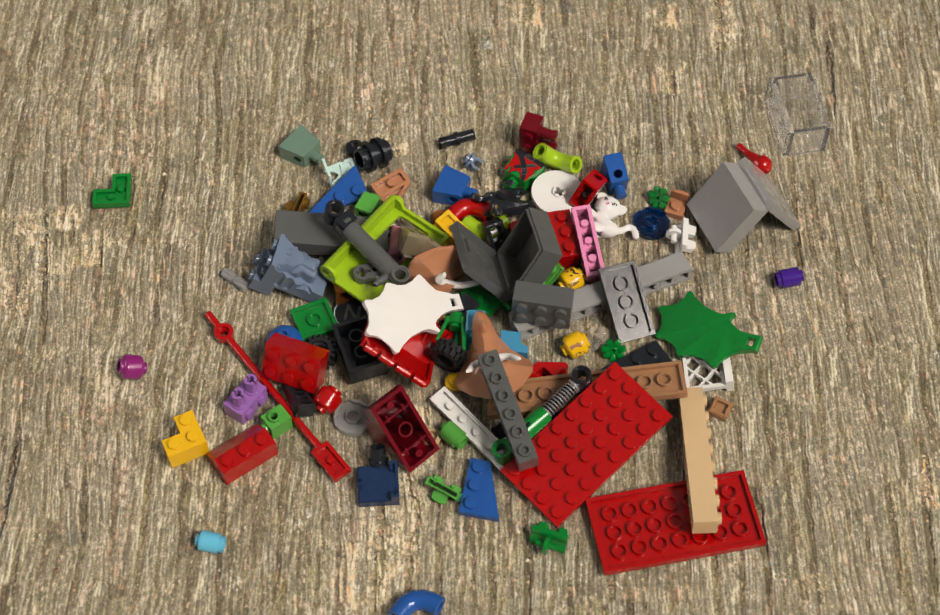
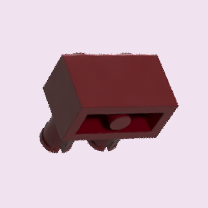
(533, 132)

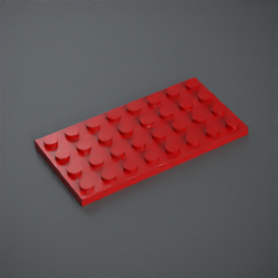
(588, 444)
(654, 525)

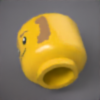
(575, 344)

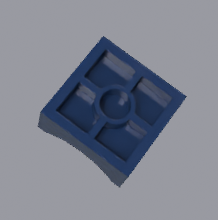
(378, 485)

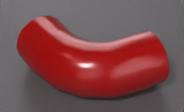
(467, 206)

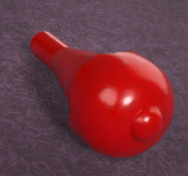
(761, 161)

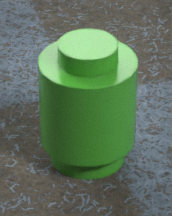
(453, 435)

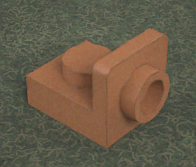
(677, 205)

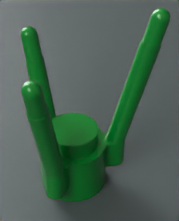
(456, 322)

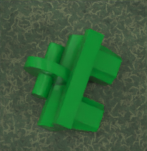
(549, 539)

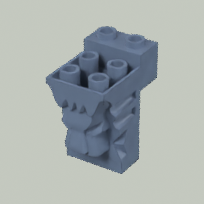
(288, 271)

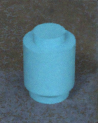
(210, 542)

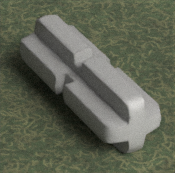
(232, 277)

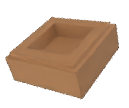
(720, 408)

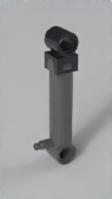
(346, 226)

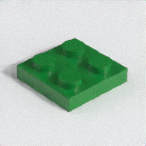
(314, 319)

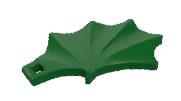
(703, 332)

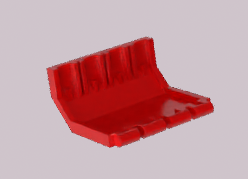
(412, 359)

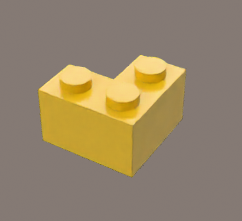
(188, 443)

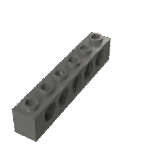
(508, 410)

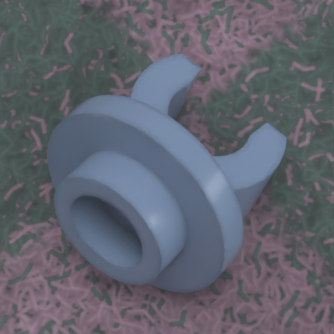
(469, 161)

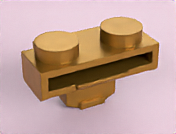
(300, 205)

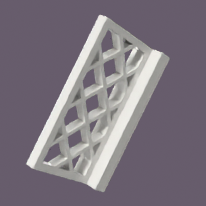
(725, 375)

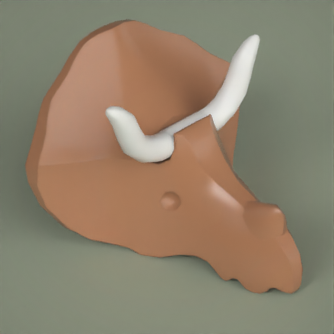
(440, 269)
(484, 340)

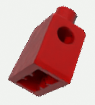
(593, 184)

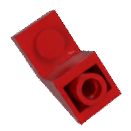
(549, 368)

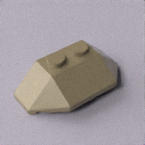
(414, 242)

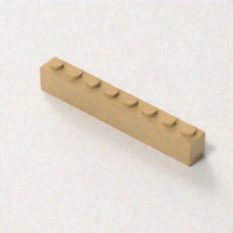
(698, 462)

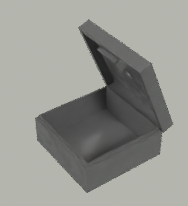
(524, 256)

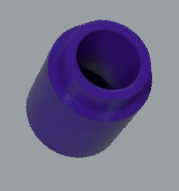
(788, 277)

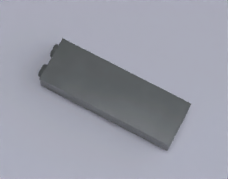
(313, 234)

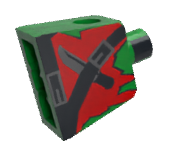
(522, 170)

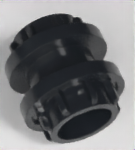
(373, 153)

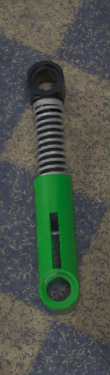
(541, 415)

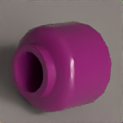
(131, 367)

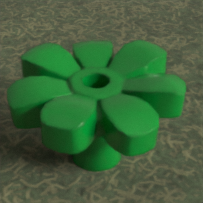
(658, 197)
(613, 349)

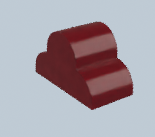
(400, 428)

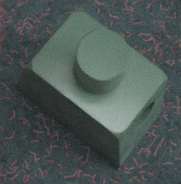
(301, 148)

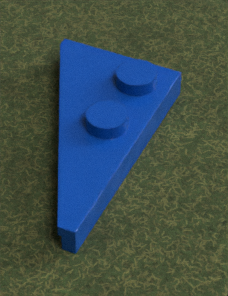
(347, 190)

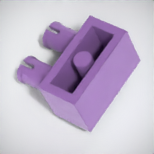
(246, 399)

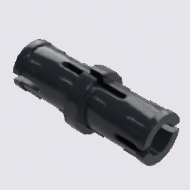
(456, 138)

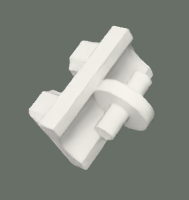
(679, 235)

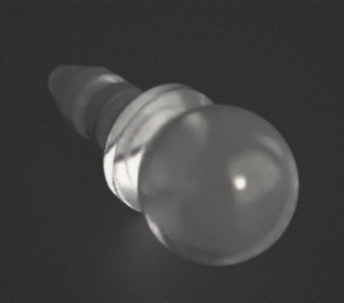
(600, 337)

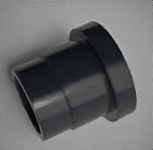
(378, 456)

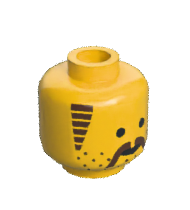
(572, 278)

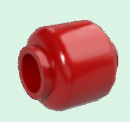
(327, 399)

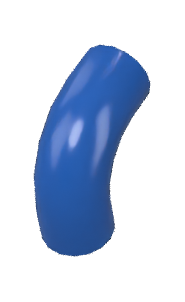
(418, 601)

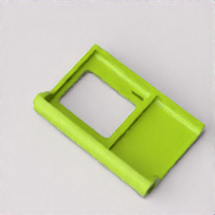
(341, 263)

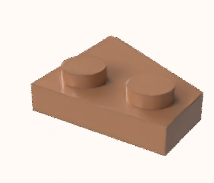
(393, 183)

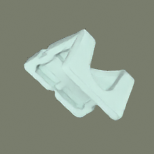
(339, 169)

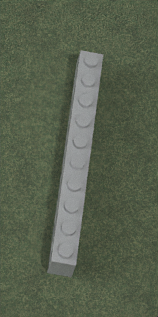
(591, 300)

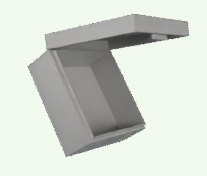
(735, 202)

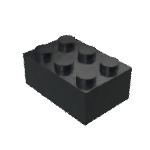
(357, 362)

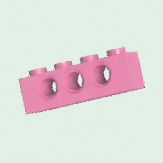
(588, 242)

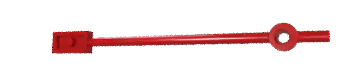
(323, 453)

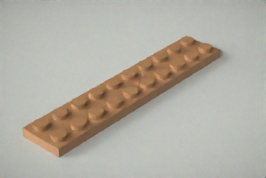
(660, 380)

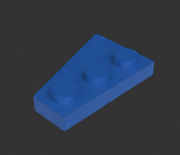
(479, 492)

